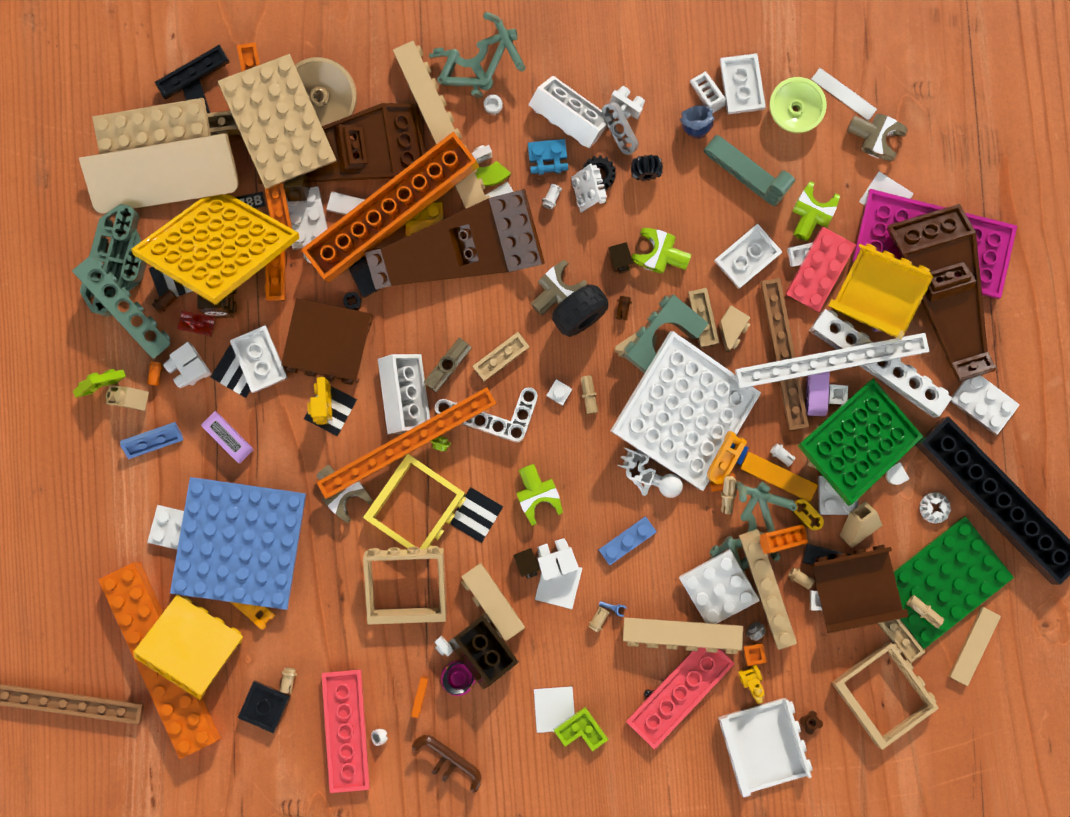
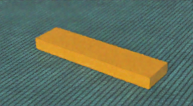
(778, 477)

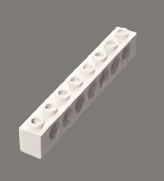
(940, 396)

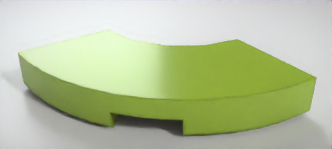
(492, 174)

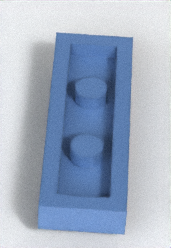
(151, 440)
(627, 540)

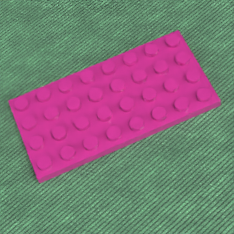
(993, 236)

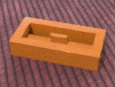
(422, 687)

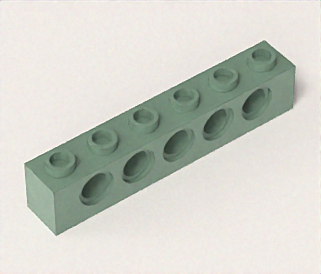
(84, 272)

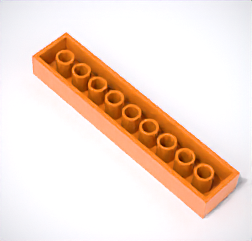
(390, 207)
(136, 613)

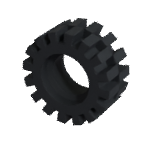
(607, 166)

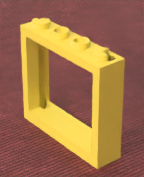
(447, 517)

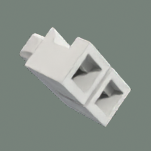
(189, 364)
(548, 561)

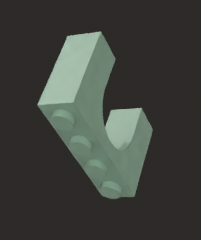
(671, 311)

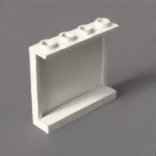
(765, 746)

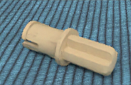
(589, 394)
(728, 494)
(925, 611)

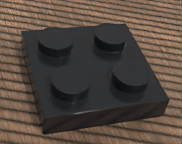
(264, 706)

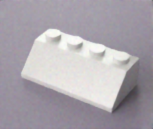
(569, 111)
(403, 392)

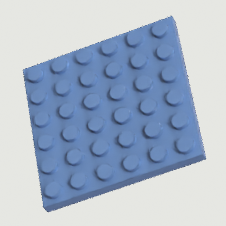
(238, 543)

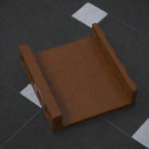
(326, 341)
(857, 589)

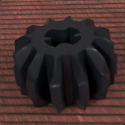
(646, 167)

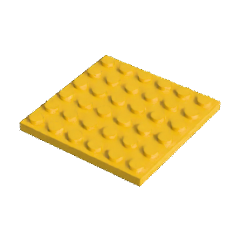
(215, 245)

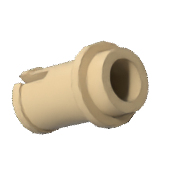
(800, 578)
(598, 619)
(287, 680)

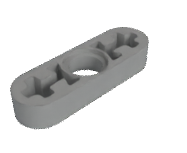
(627, 129)

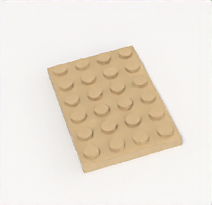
(277, 121)

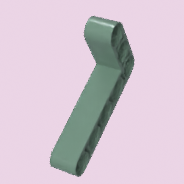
(748, 172)

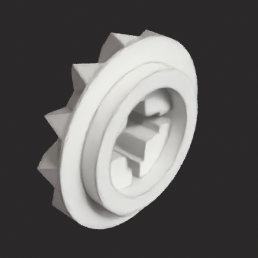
(926, 508)

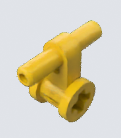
(752, 678)

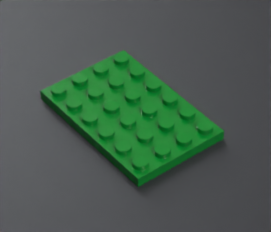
(860, 442)
(952, 577)

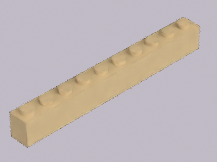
(434, 113)

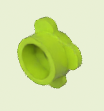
(440, 443)

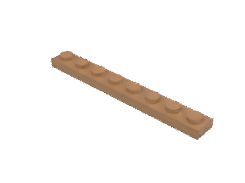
(784, 350)
(71, 704)

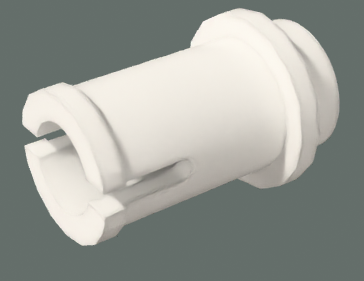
(551, 197)
(783, 455)

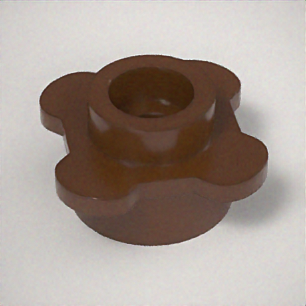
(812, 716)

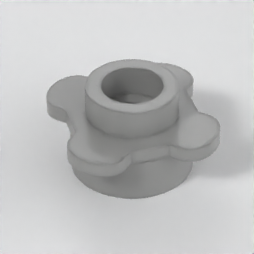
(756, 631)

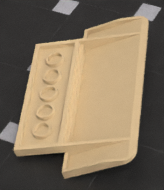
(157, 157)

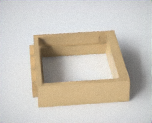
(409, 615)
(916, 682)

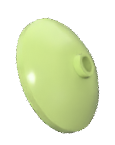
(805, 96)

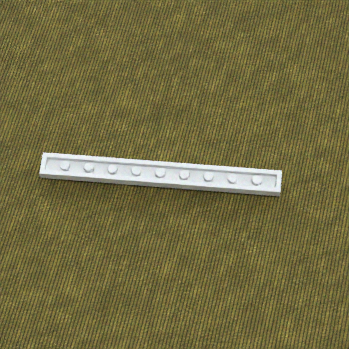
(832, 360)

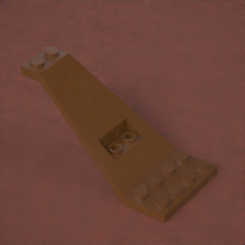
(384, 141)
(497, 232)
(949, 248)

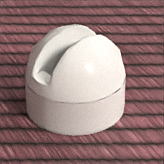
(379, 737)

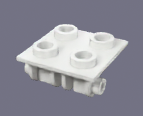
(586, 187)

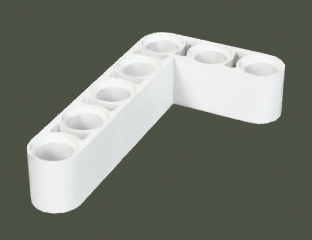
(508, 425)

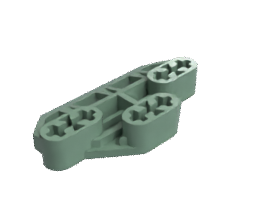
(119, 254)

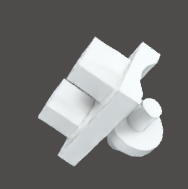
(628, 107)

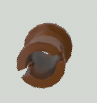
(165, 300)
(623, 307)

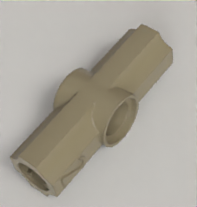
(455, 355)

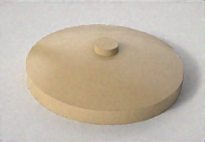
(328, 88)

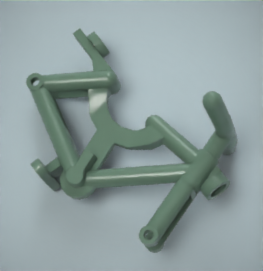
(483, 79)
(761, 495)

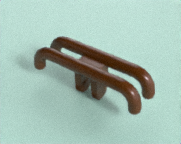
(450, 755)

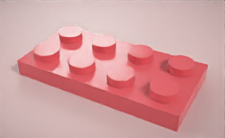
(820, 269)

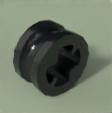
(349, 296)

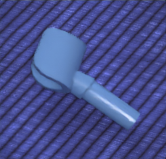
(612, 607)

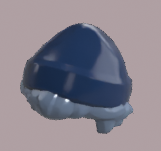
(697, 121)

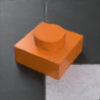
(754, 654)

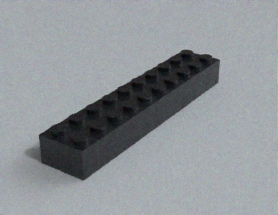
(998, 499)

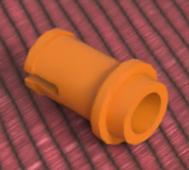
(154, 373)

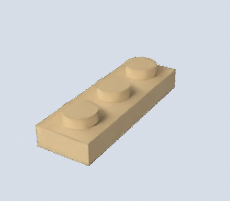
(700, 303)
(501, 356)

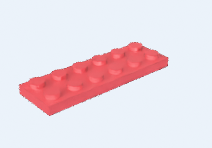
(679, 694)
(345, 731)

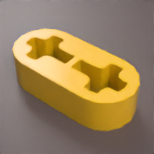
(810, 511)

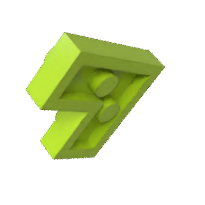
(96, 381)
(582, 725)

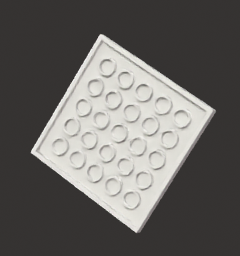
(684, 410)

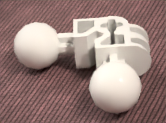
(669, 484)

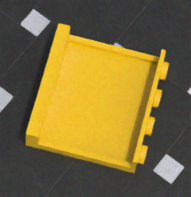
(882, 291)
(188, 646)

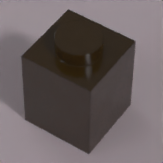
(297, 188)
(620, 258)
(526, 563)

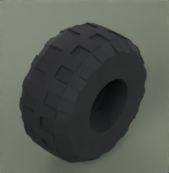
(580, 310)

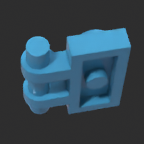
(547, 151)

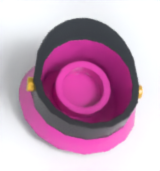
(457, 679)

